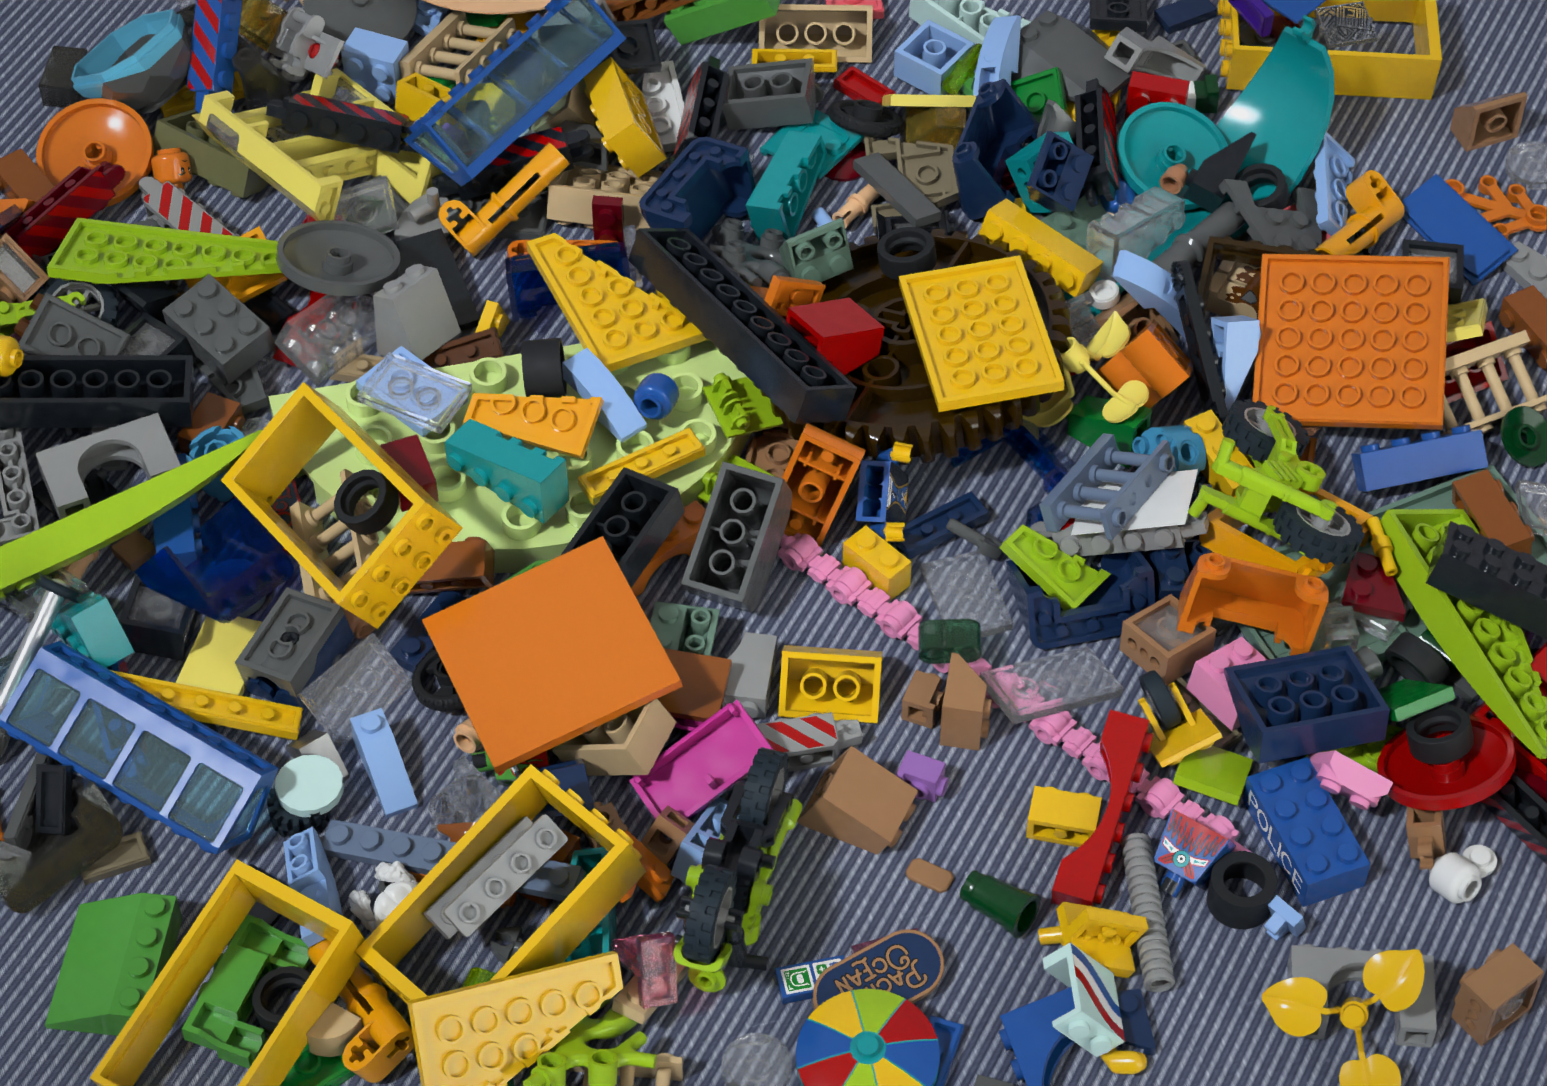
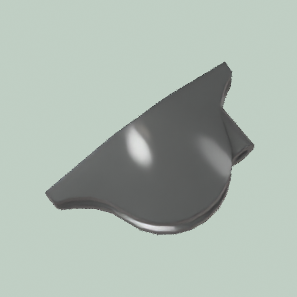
(1056, 120)

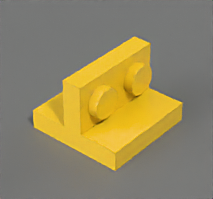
(1102, 934)

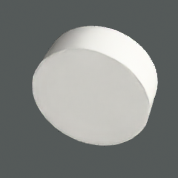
(1105, 294)

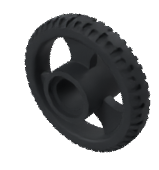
(866, 118)
(446, 697)

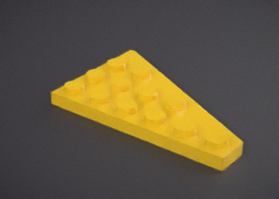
(607, 309)
(505, 1024)

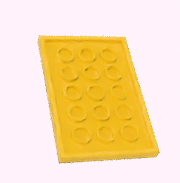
(980, 333)

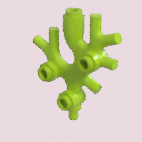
(601, 1063)

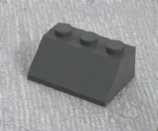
(770, 94)

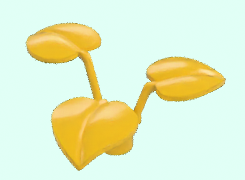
(1390, 975)

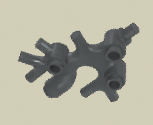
(747, 258)

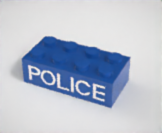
(1305, 832)

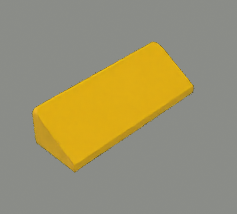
(824, 59)

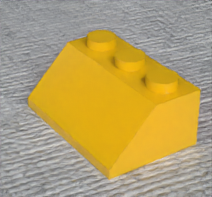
(830, 681)

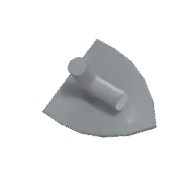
(422, 216)

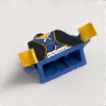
(884, 492)

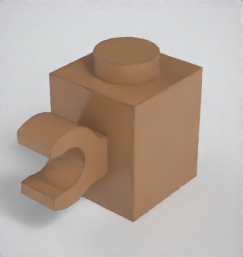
(1426, 835)

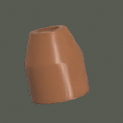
(1174, 178)

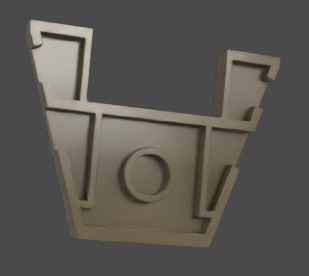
(923, 164)

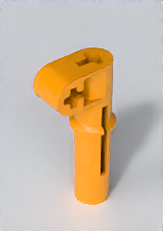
(1372, 214)
(479, 229)
(383, 1029)

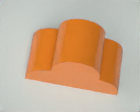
(1150, 359)
(819, 480)

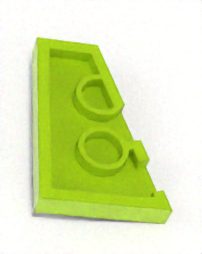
(1053, 569)

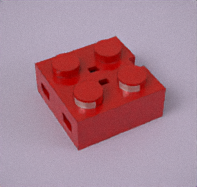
(1151, 88)

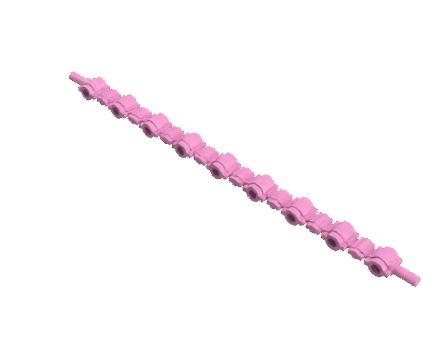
(902, 620)

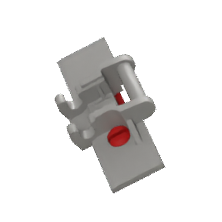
(304, 45)

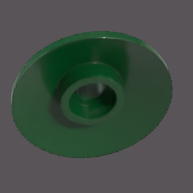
(1525, 436)

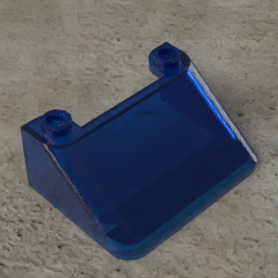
(231, 576)

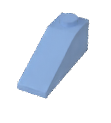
(1236, 345)
(383, 762)
(694, 843)

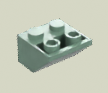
(818, 253)
(685, 627)

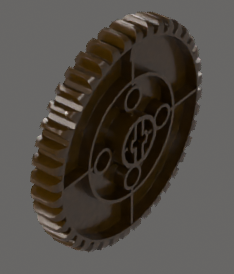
(894, 389)

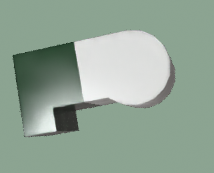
(1204, 94)

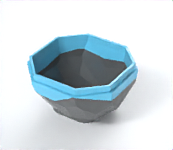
(138, 63)

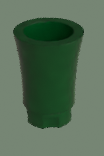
(1001, 902)

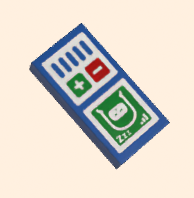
(798, 980)

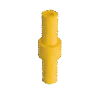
(1382, 546)

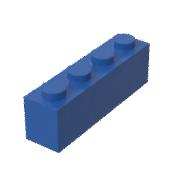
(1419, 459)
(179, 527)

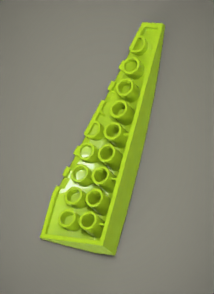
(109, 519)
(1480, 645)

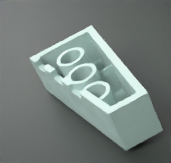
(962, 17)

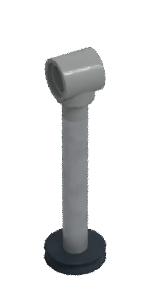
(34, 638)

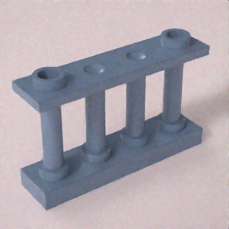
(1097, 467)

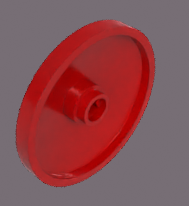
(1450, 784)

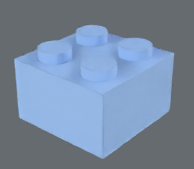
(930, 57)
(374, 62)

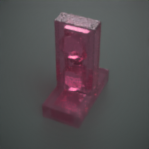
(653, 963)

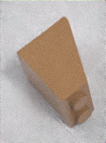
(859, 803)

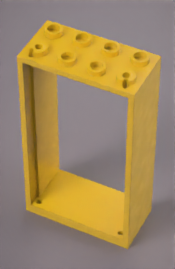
(1354, 71)
(278, 458)
(559, 932)
(199, 953)

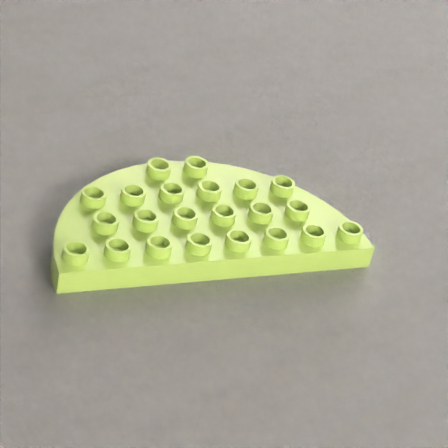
(479, 510)

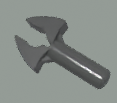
(987, 545)
(511, 935)

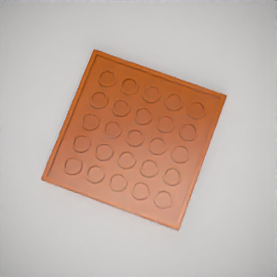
(1353, 339)
(551, 654)

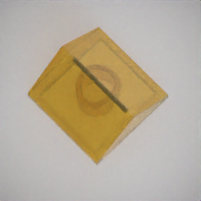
(260, 21)

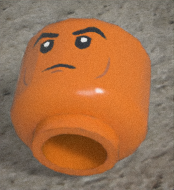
(172, 166)

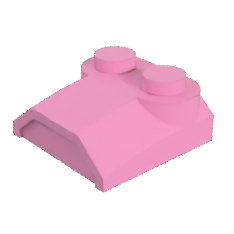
(1347, 777)

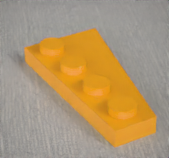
(541, 421)

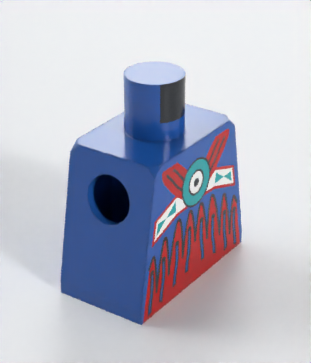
(1188, 853)

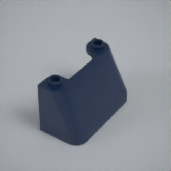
(990, 136)
(700, 187)
(1100, 616)

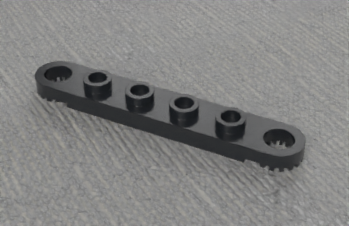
(1198, 340)

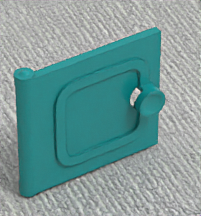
(836, 140)

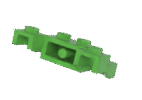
(226, 999)

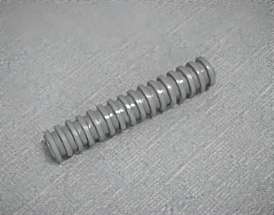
(1146, 903)

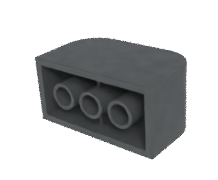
(738, 537)

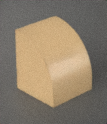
(333, 1031)

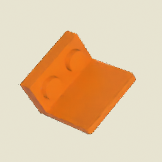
(790, 292)

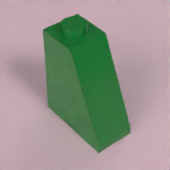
(1088, 424)

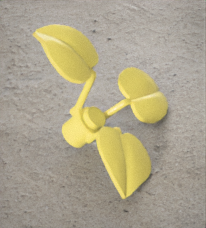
(1106, 344)

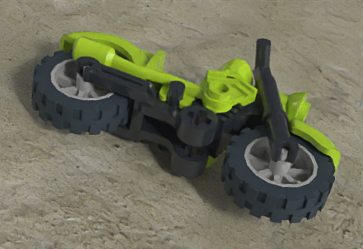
(734, 875)

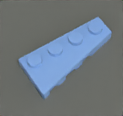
(1331, 179)

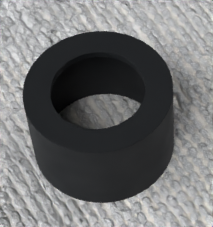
(543, 367)
(1235, 910)

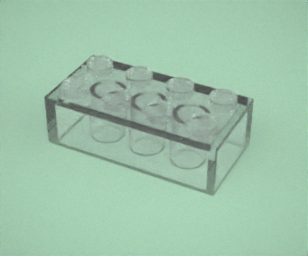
(329, 335)

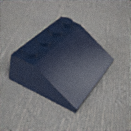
(1306, 704)

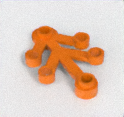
(1529, 217)

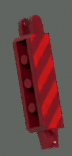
(76, 196)

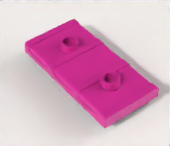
(702, 763)

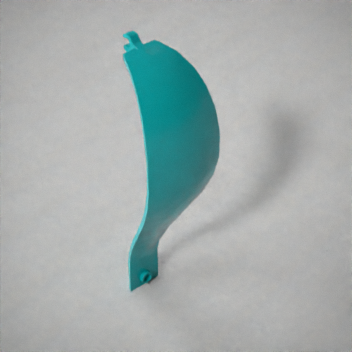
(1286, 108)

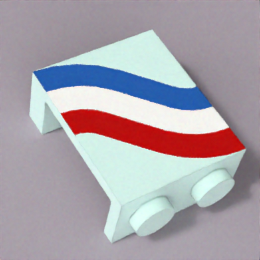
(1096, 1017)

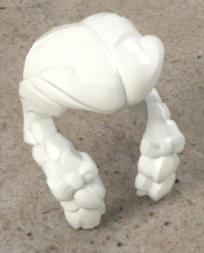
(385, 901)

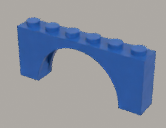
(1034, 1038)

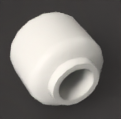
(1455, 878)

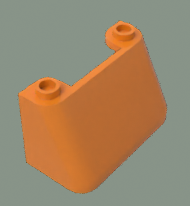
(1253, 597)

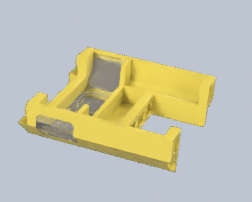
(307, 166)

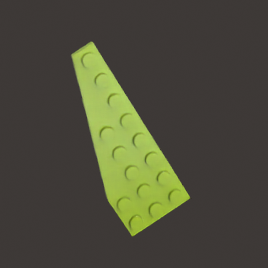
(140, 253)

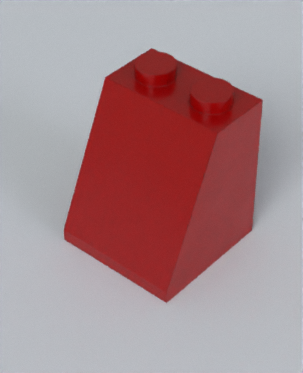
(839, 331)

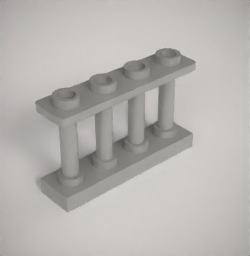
(495, 876)

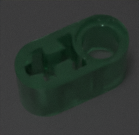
(947, 636)

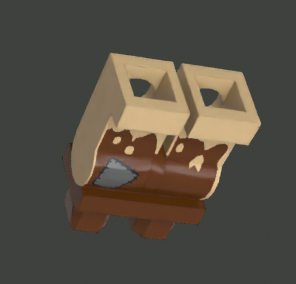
(1235, 290)

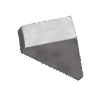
(317, 743)

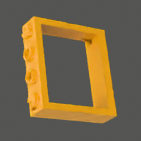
(1228, 541)

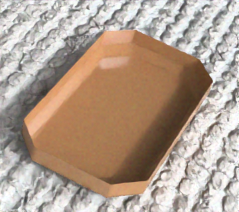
(929, 875)

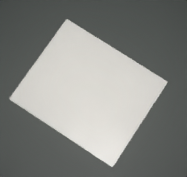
(1163, 508)

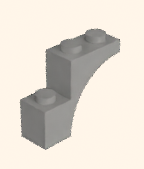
(1157, 57)

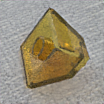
(935, 124)

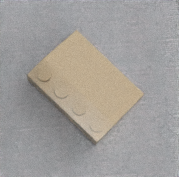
(573, 191)

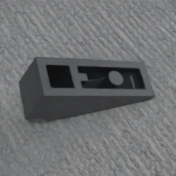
(1225, 164)

